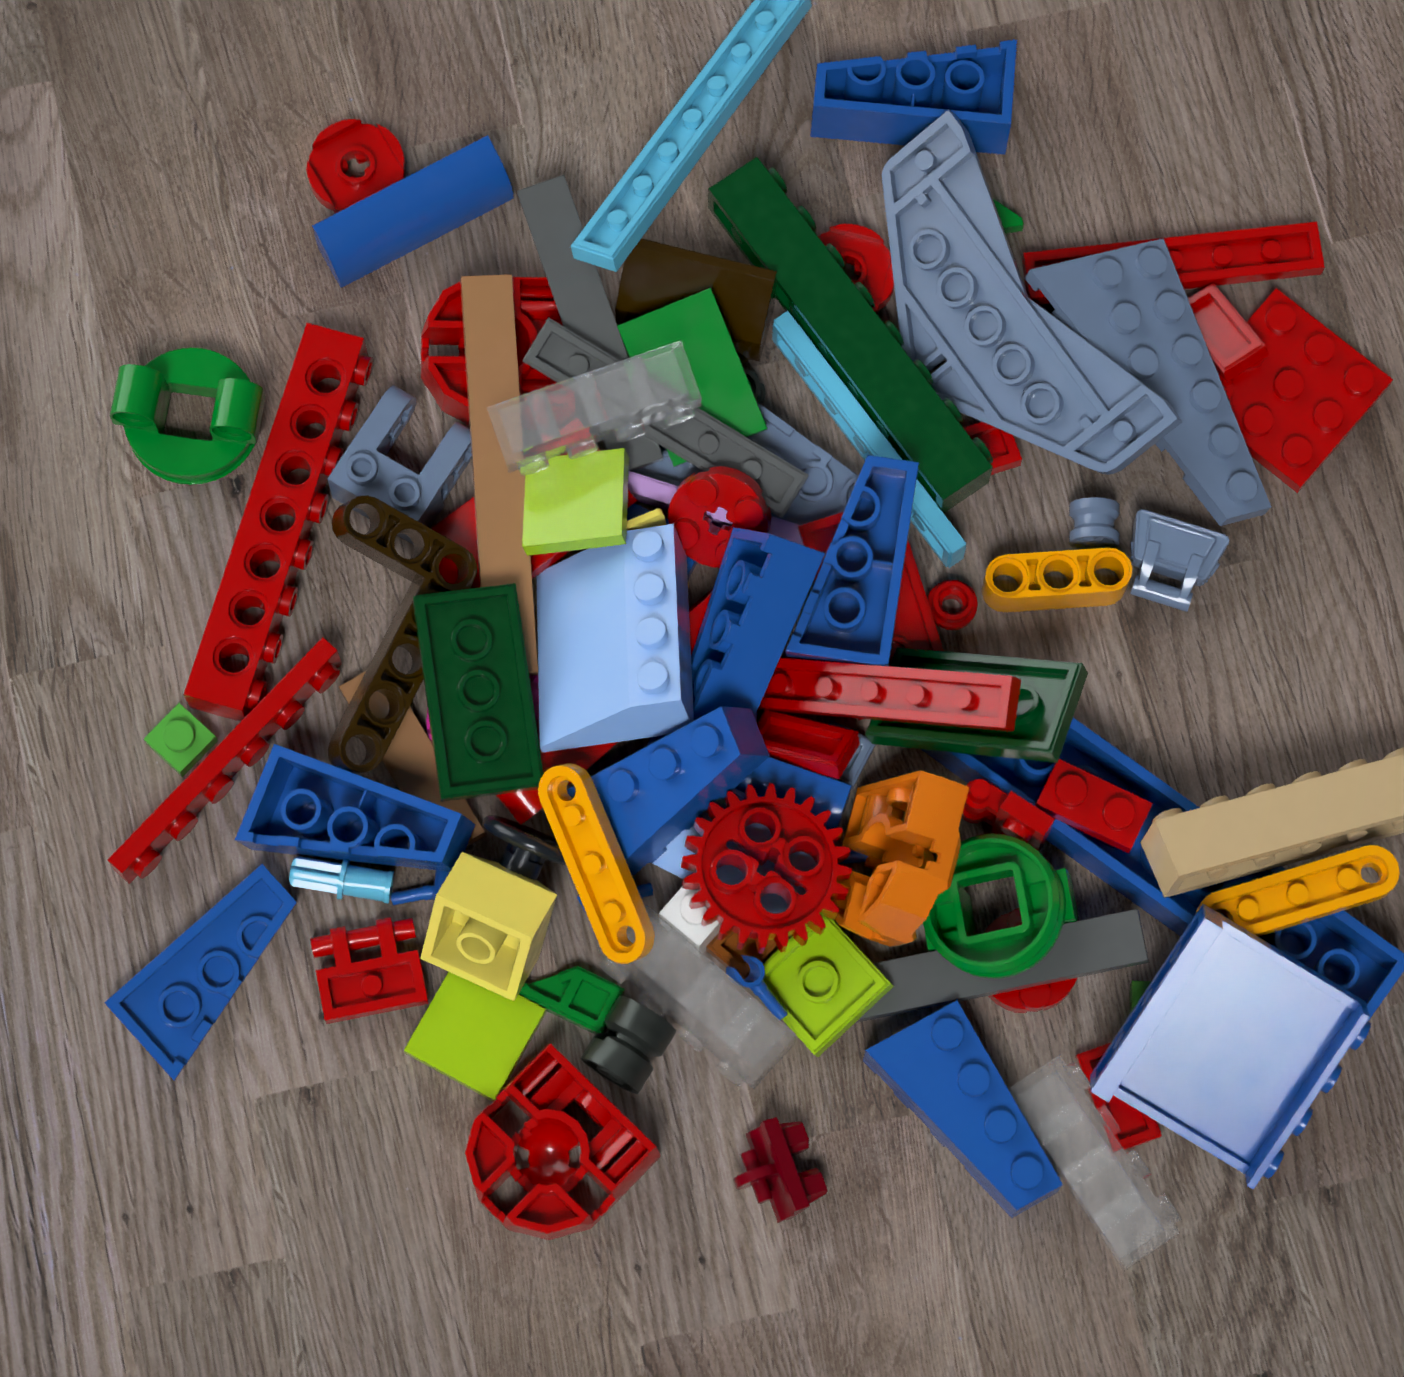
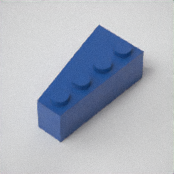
(859, 583)
(749, 619)
(675, 780)
(960, 1096)

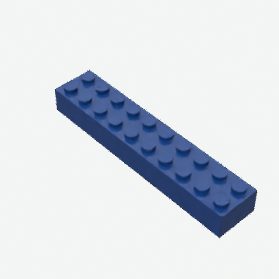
(1330, 945)

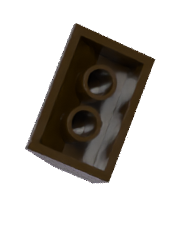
(665, 274)

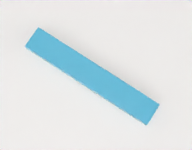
(862, 431)

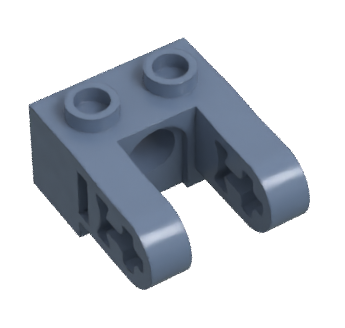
(368, 470)

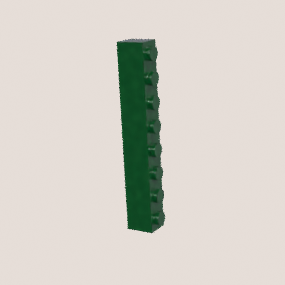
(849, 333)

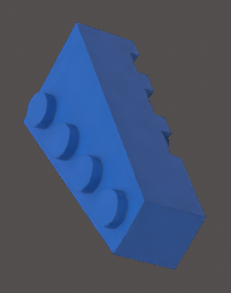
(904, 96)
(338, 815)

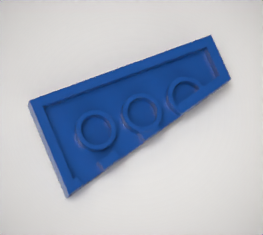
(194, 978)

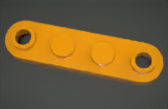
(596, 863)
(1307, 891)

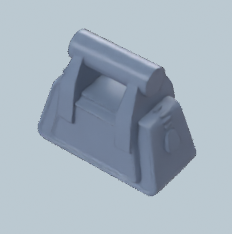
(1174, 551)

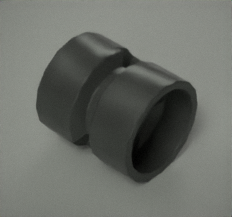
(628, 1045)

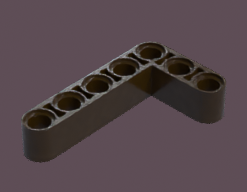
(381, 674)

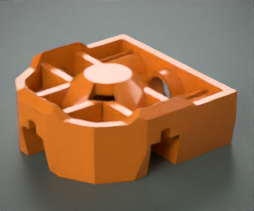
(904, 872)

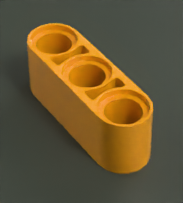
(1077, 567)

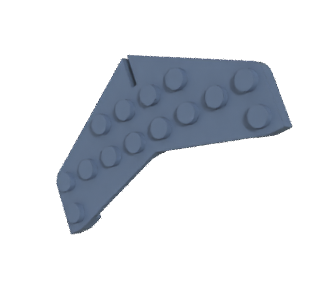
(969, 305)

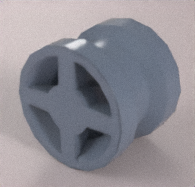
(1094, 523)

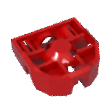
(444, 326)
(543, 1093)

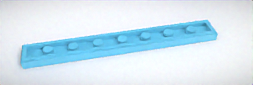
(687, 132)

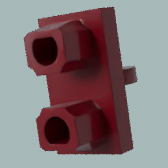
(773, 1171)

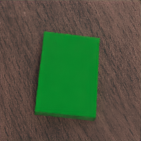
(711, 355)

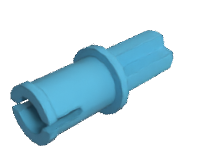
(341, 879)

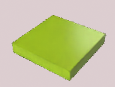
(577, 503)
(824, 985)
(474, 1035)

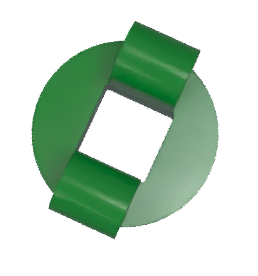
(142, 409)
(1044, 904)

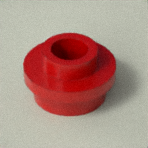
(953, 590)

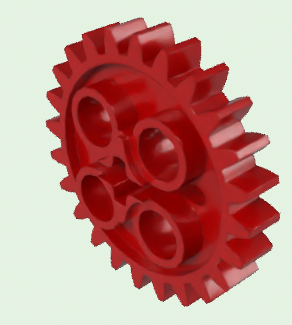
(792, 831)

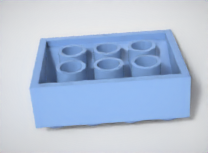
(615, 643)

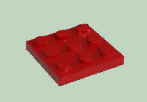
(1302, 394)

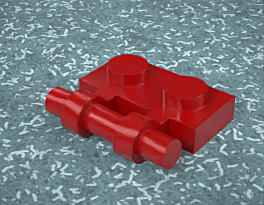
(1006, 813)
(372, 984)

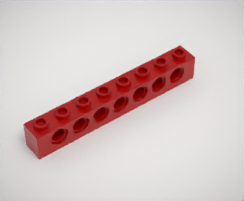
(320, 356)

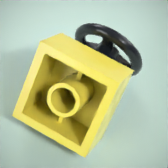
(494, 914)

